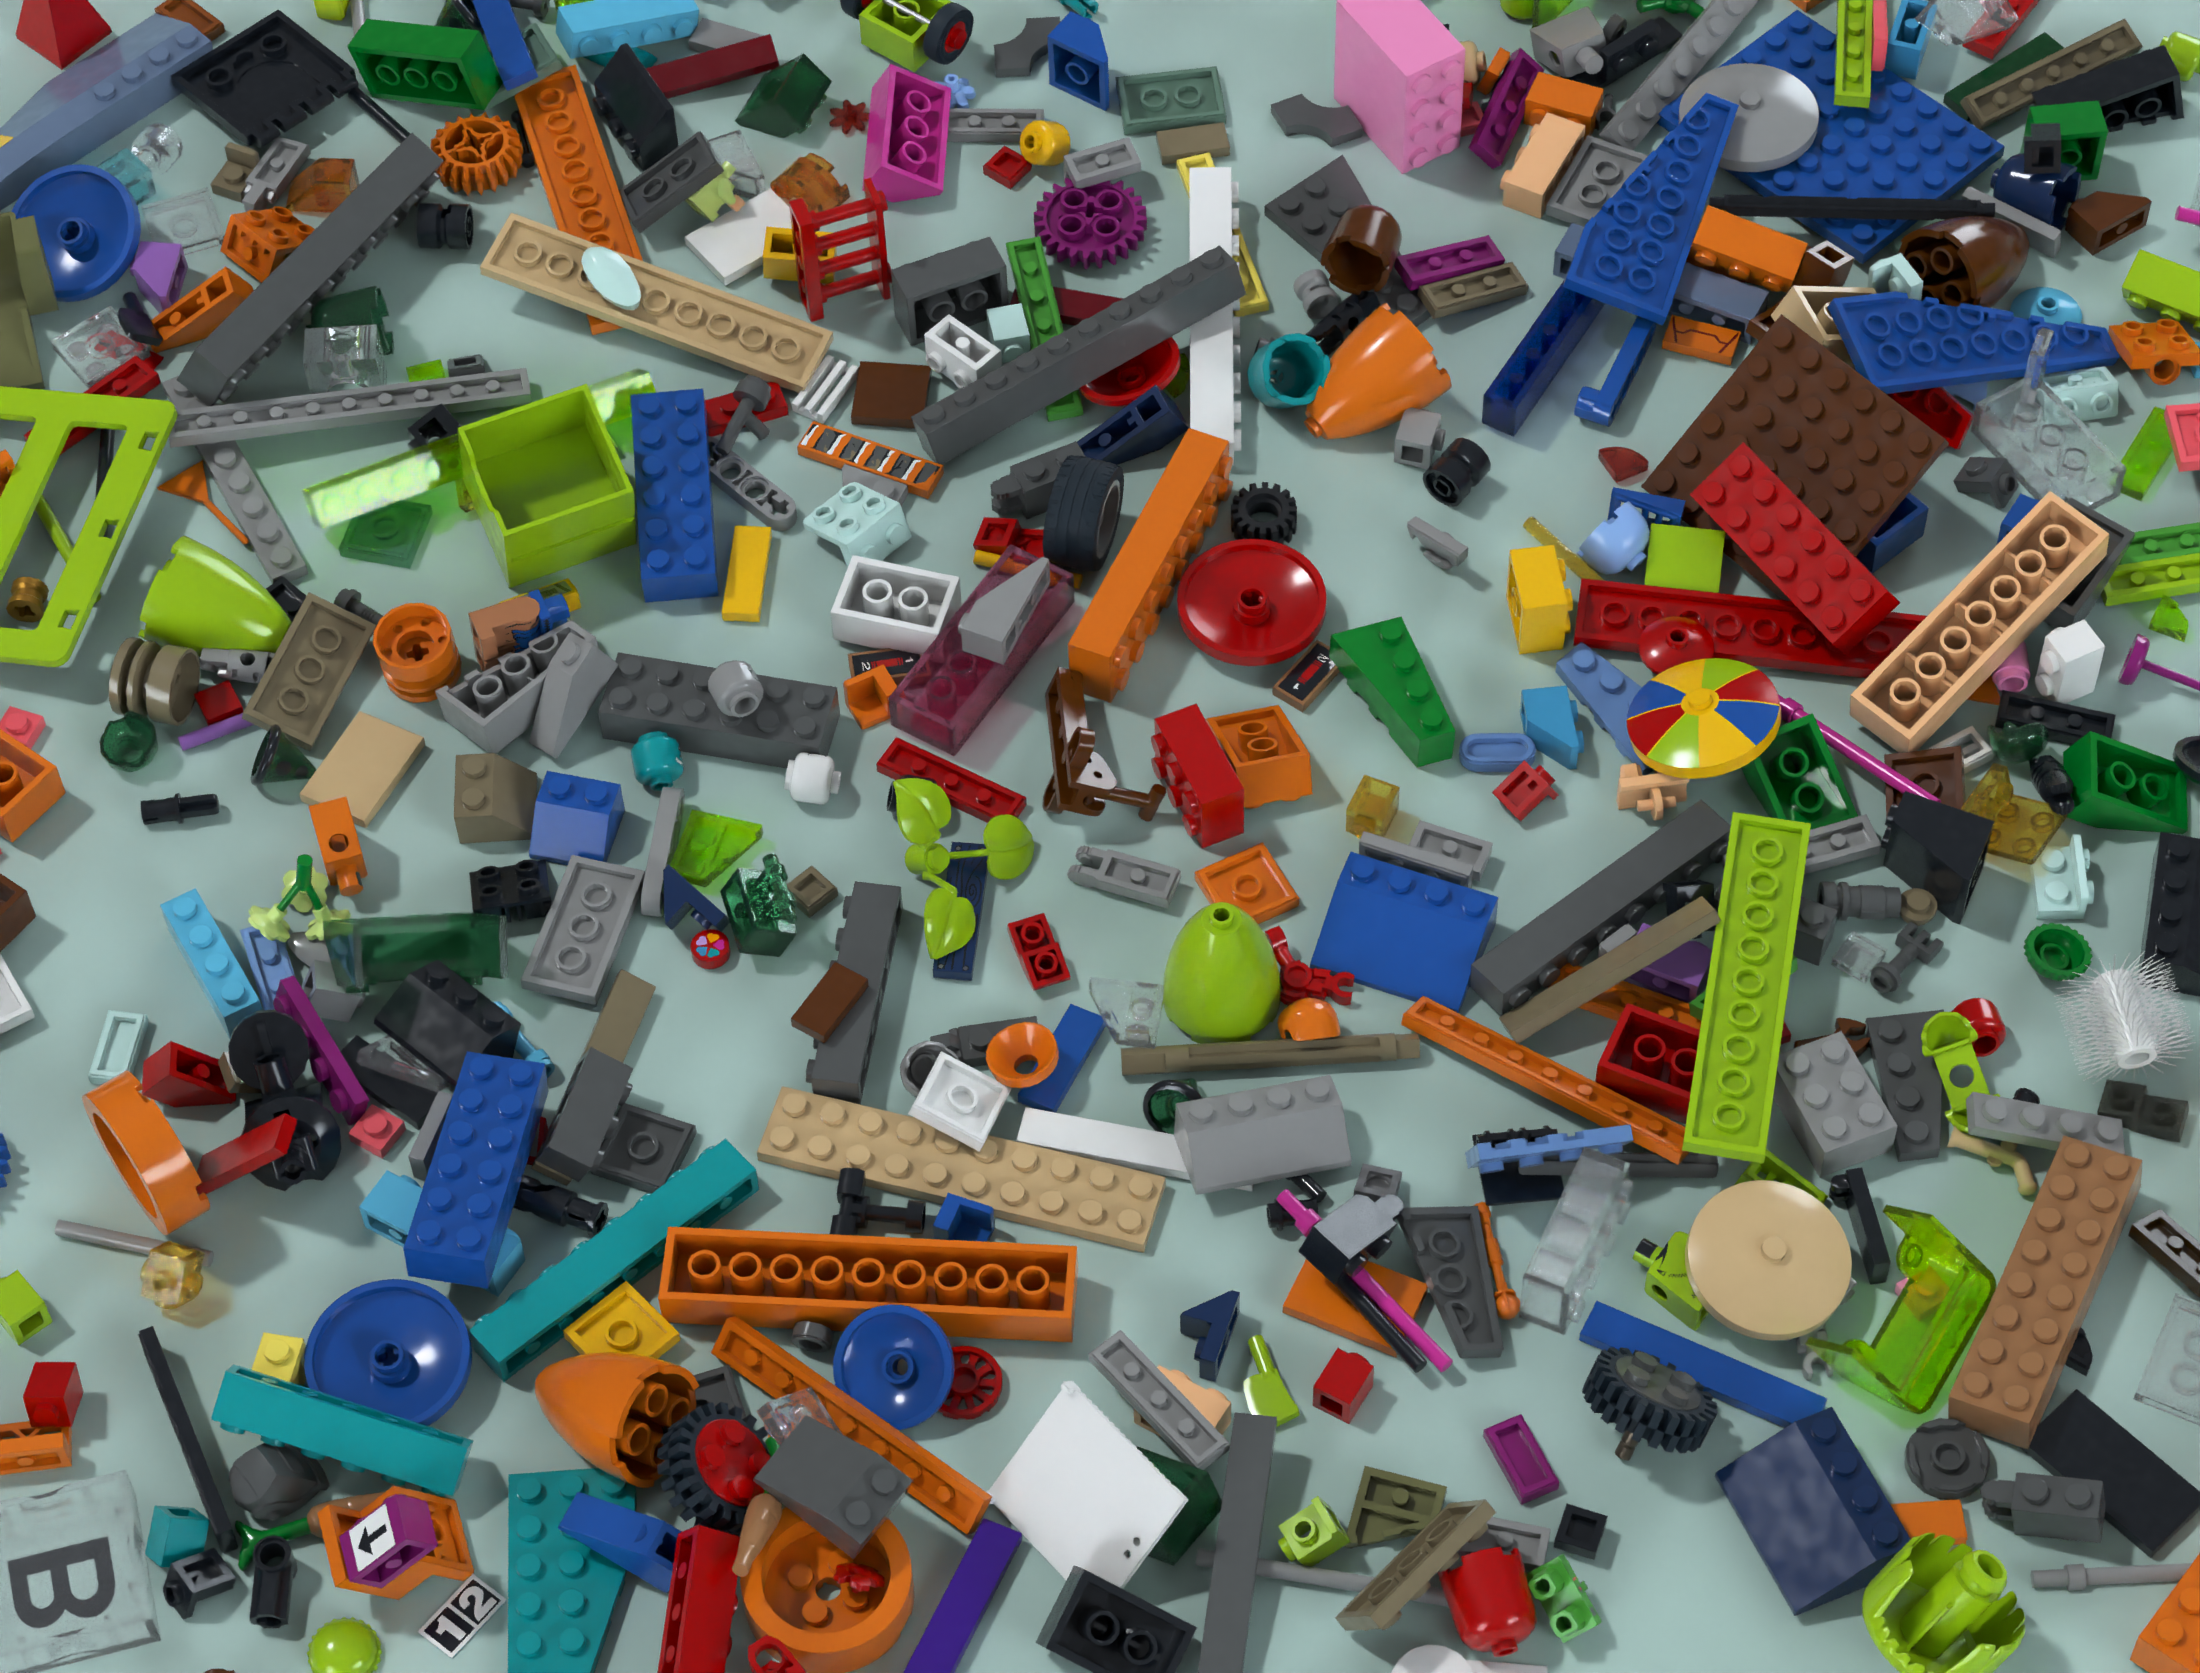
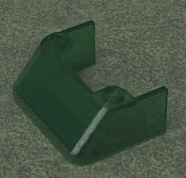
(394, 946)

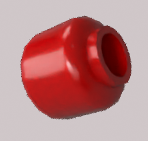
(1986, 1021)

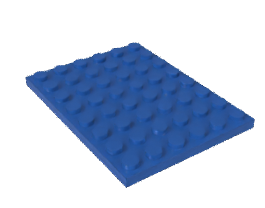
(1891, 150)

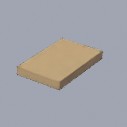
(364, 766)

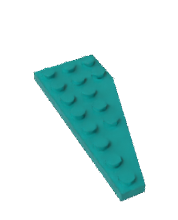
(556, 1585)

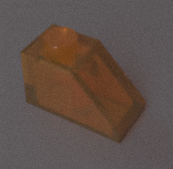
(323, 185)

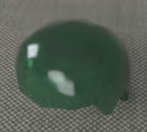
(129, 742)
(2018, 744)

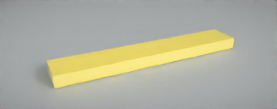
(1255, 298)

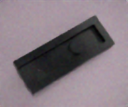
(1854, 1191)

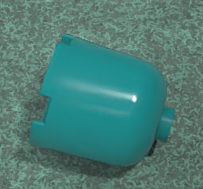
(1297, 367)

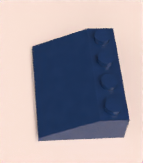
(1813, 1511)

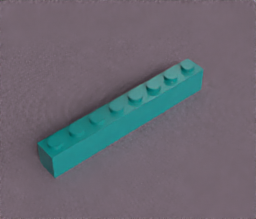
(621, 1252)

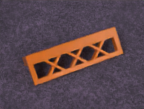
(36, 1451)

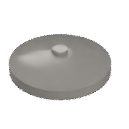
(1773, 118)

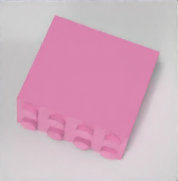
(1400, 78)

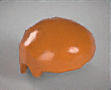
(1309, 1020)

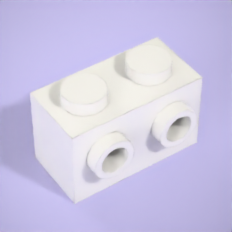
(960, 352)
(2069, 663)

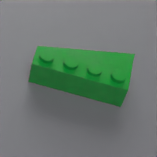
(1395, 684)

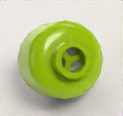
(2184, 53)

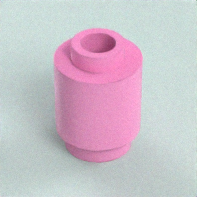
(2014, 671)

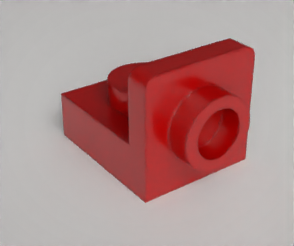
(1525, 789)

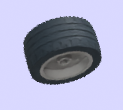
(1083, 513)

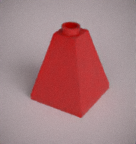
(60, 28)

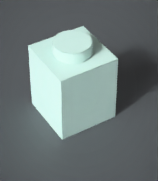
(1008, 331)

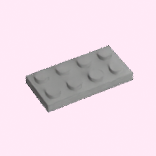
(583, 930)

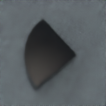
(2080, 1355)

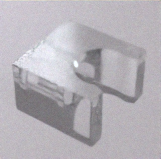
(343, 356)

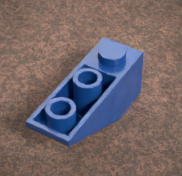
(624, 1536)

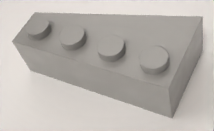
(504, 699)

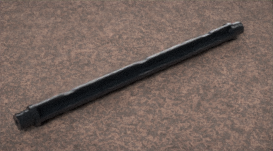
(1850, 208)

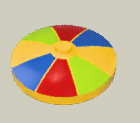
(1704, 718)

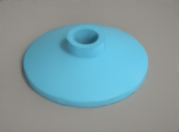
(2047, 303)

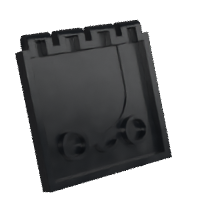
(266, 79)

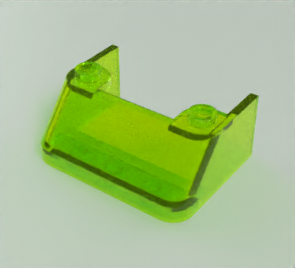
(1928, 1322)

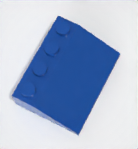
(1404, 931)

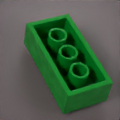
(425, 64)

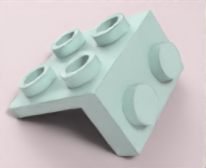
(860, 523)

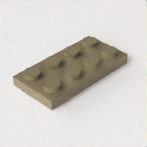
(309, 671)
(1415, 1565)

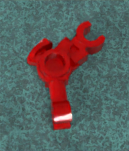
(1304, 982)

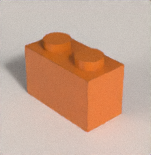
(1565, 99)

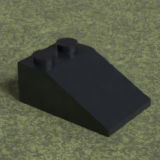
(1113, 1629)

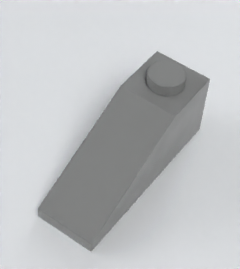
(1003, 613)
(569, 690)

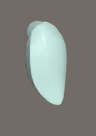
(611, 277)

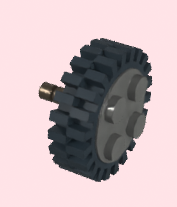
(1649, 1402)

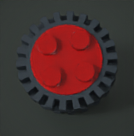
(713, 1465)

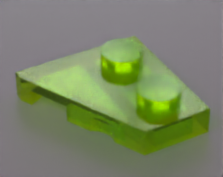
(712, 845)

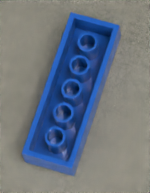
(674, 495)
(476, 1170)

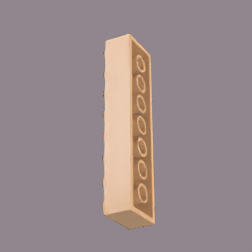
(1979, 624)

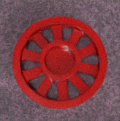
(969, 1383)

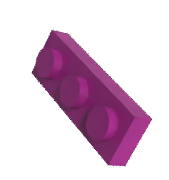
(1447, 261)

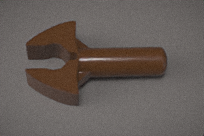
(1849, 1028)

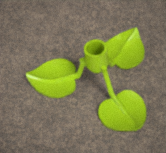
(920, 814)

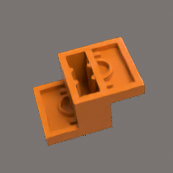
(447, 1560)

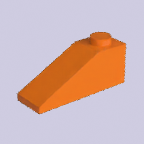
(201, 310)

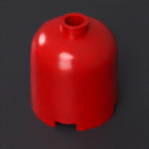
(1490, 1600)

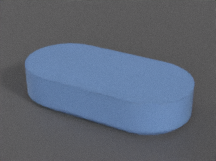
(1496, 751)

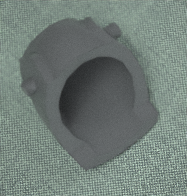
(275, 1480)

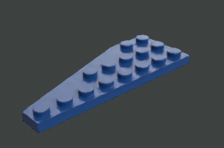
(1644, 233)
(1931, 345)

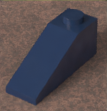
(1136, 429)

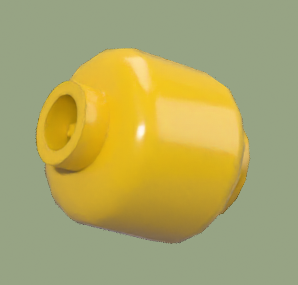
(1044, 143)

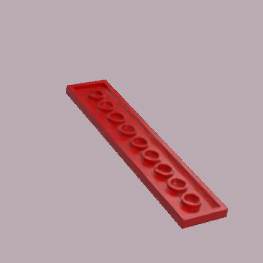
(1742, 627)

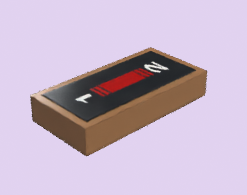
(896, 662)
(1306, 677)

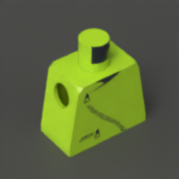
(1668, 1279)

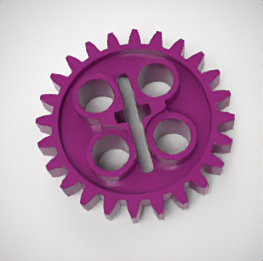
(1090, 222)

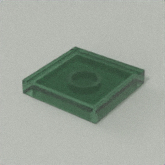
(387, 534)

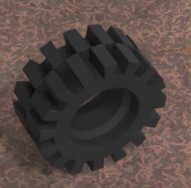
(1264, 500)

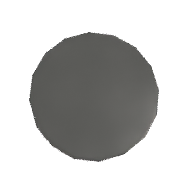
(1947, 1459)

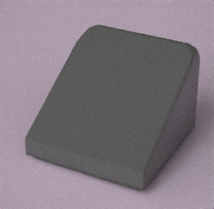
(466, 365)

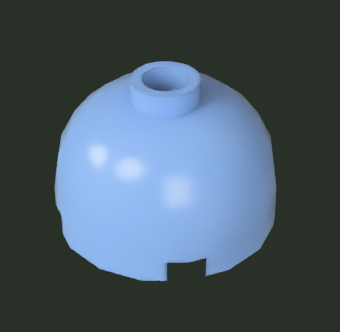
(1617, 542)

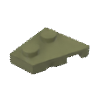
(1392, 1507)

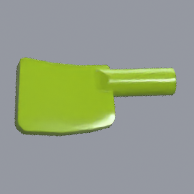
(1265, 1390)

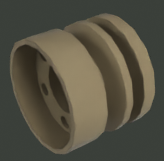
(154, 680)

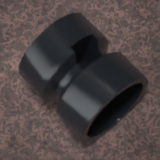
(445, 226)
(1456, 472)

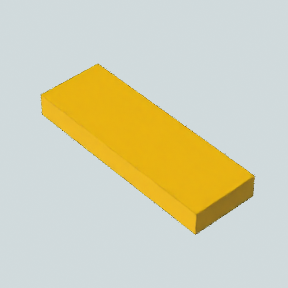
(746, 573)

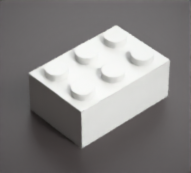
(893, 605)

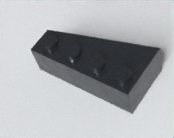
(2127, 89)

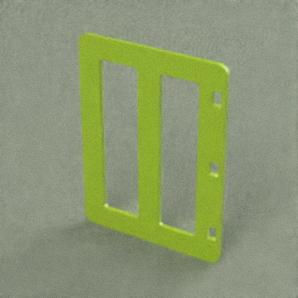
(117, 500)

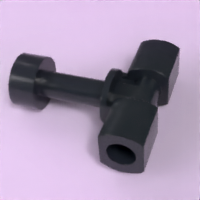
(857, 1211)

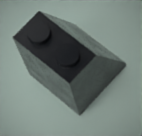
(1937, 850)

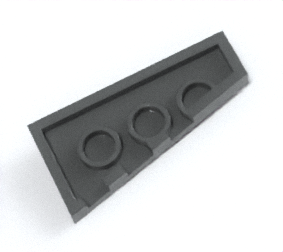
(1907, 1082)
(1457, 1273)

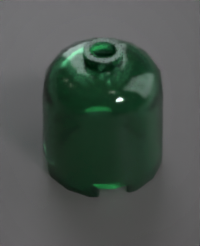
(355, 308)

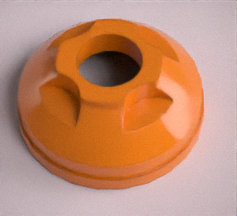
(1019, 1044)

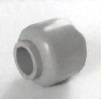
(735, 688)

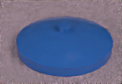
(85, 227)
(391, 1350)

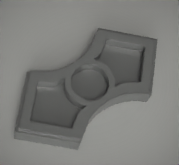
(1020, 54)
(1301, 116)

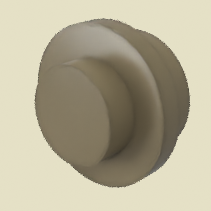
(1918, 906)

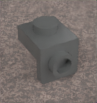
(1988, 476)

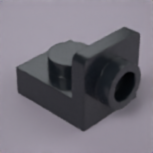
(195, 1580)

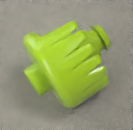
(1942, 1609)

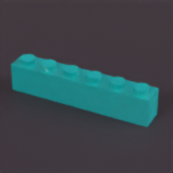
(341, 1430)

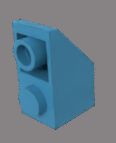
(1549, 721)

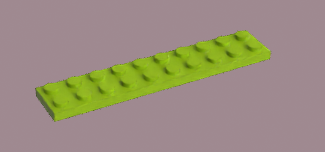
(1747, 988)

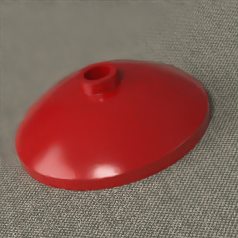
(1136, 376)

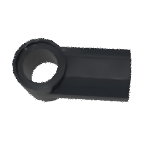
(272, 1584)

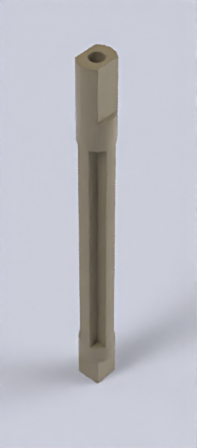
(1269, 1053)

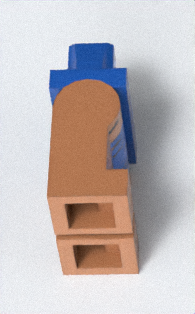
(513, 624)

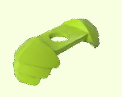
(1949, 1041)

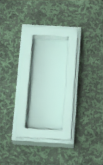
(118, 1045)

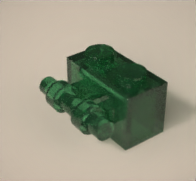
(761, 908)

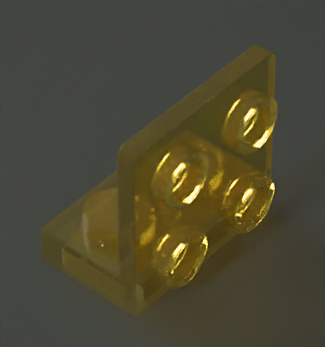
(2020, 825)

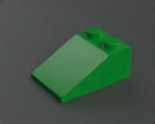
(1799, 777)
(2125, 787)

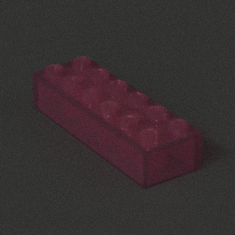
(955, 690)

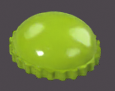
(344, 1647)

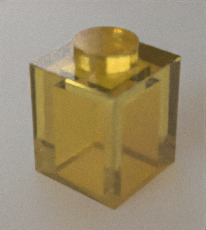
(1372, 807)

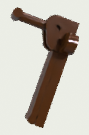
(1080, 775)

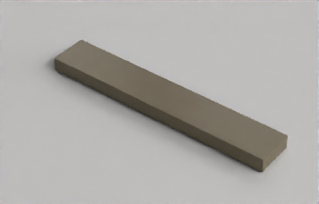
(2016, 89)
(1610, 969)
(613, 1033)

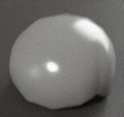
(919, 1062)

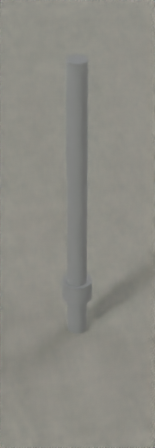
(1318, 1576)
(2077, 1576)

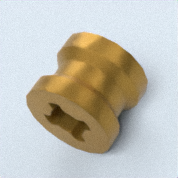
(27, 599)

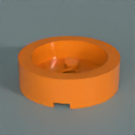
(146, 1152)
(833, 1633)

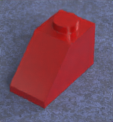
(184, 1078)

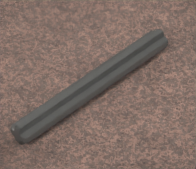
(1641, 1166)

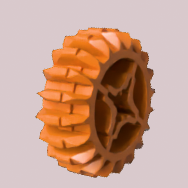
(477, 153)

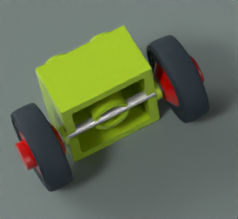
(912, 29)

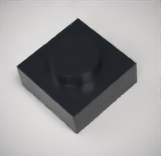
(1580, 1531)

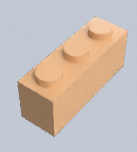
(1541, 164)

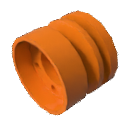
(417, 652)

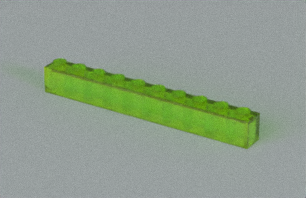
(439, 462)

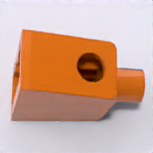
(339, 845)

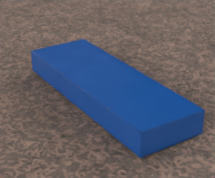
(1075, 1040)

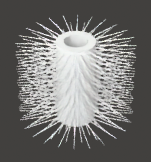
(2124, 1018)

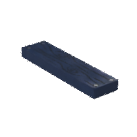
(970, 879)

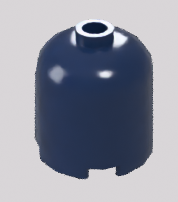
(2037, 195)

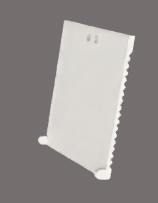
(1086, 1492)

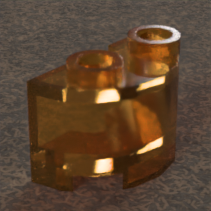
(811, 180)

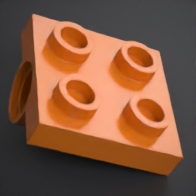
(2149, 343)

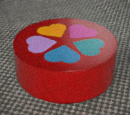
(710, 949)

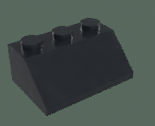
(635, 109)
(443, 1018)

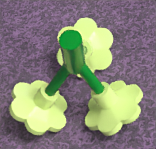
(304, 890)

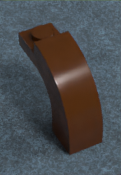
(1821, 266)

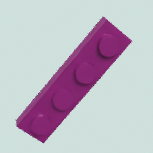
(1505, 109)
(324, 1055)

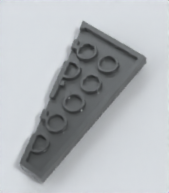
(1312, 212)

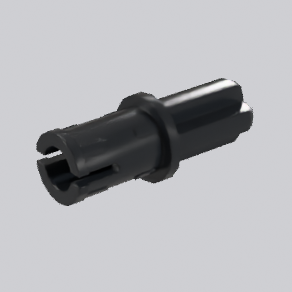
(178, 808)

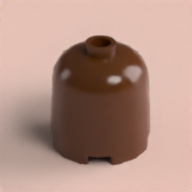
(1362, 249)

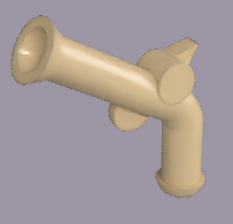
(1996, 1155)

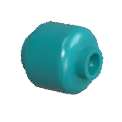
(657, 760)

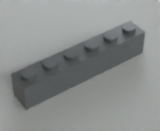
(867, 949)

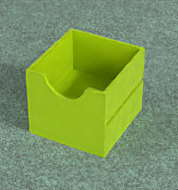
(548, 485)

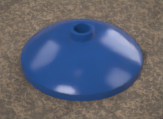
(869, 1358)

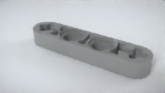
(751, 479)
(662, 849)

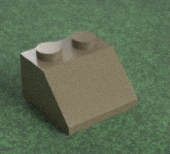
(493, 799)

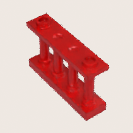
(810, 246)

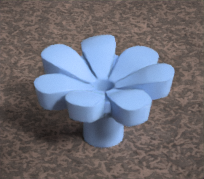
(960, 90)

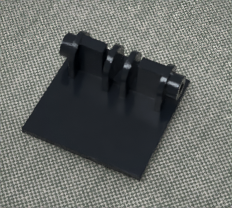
(512, 886)
(1509, 1185)

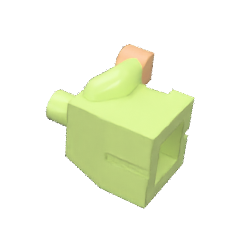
(715, 194)

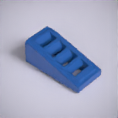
(1660, 505)

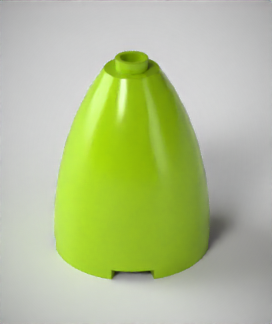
(210, 604)
(1221, 976)

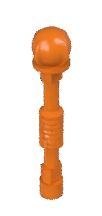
(1505, 1299)

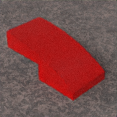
(998, 533)

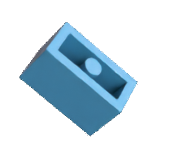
(1907, 40)

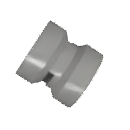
(1315, 292)

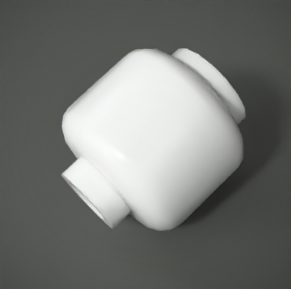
(812, 778)

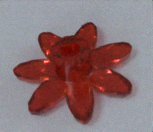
(849, 116)

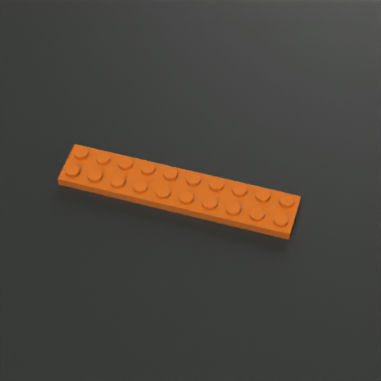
(575, 167)

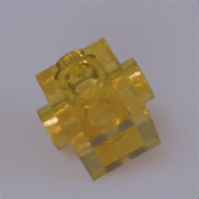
(172, 1275)

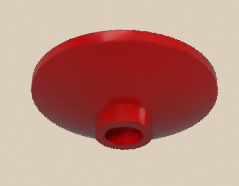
(1660, 650)

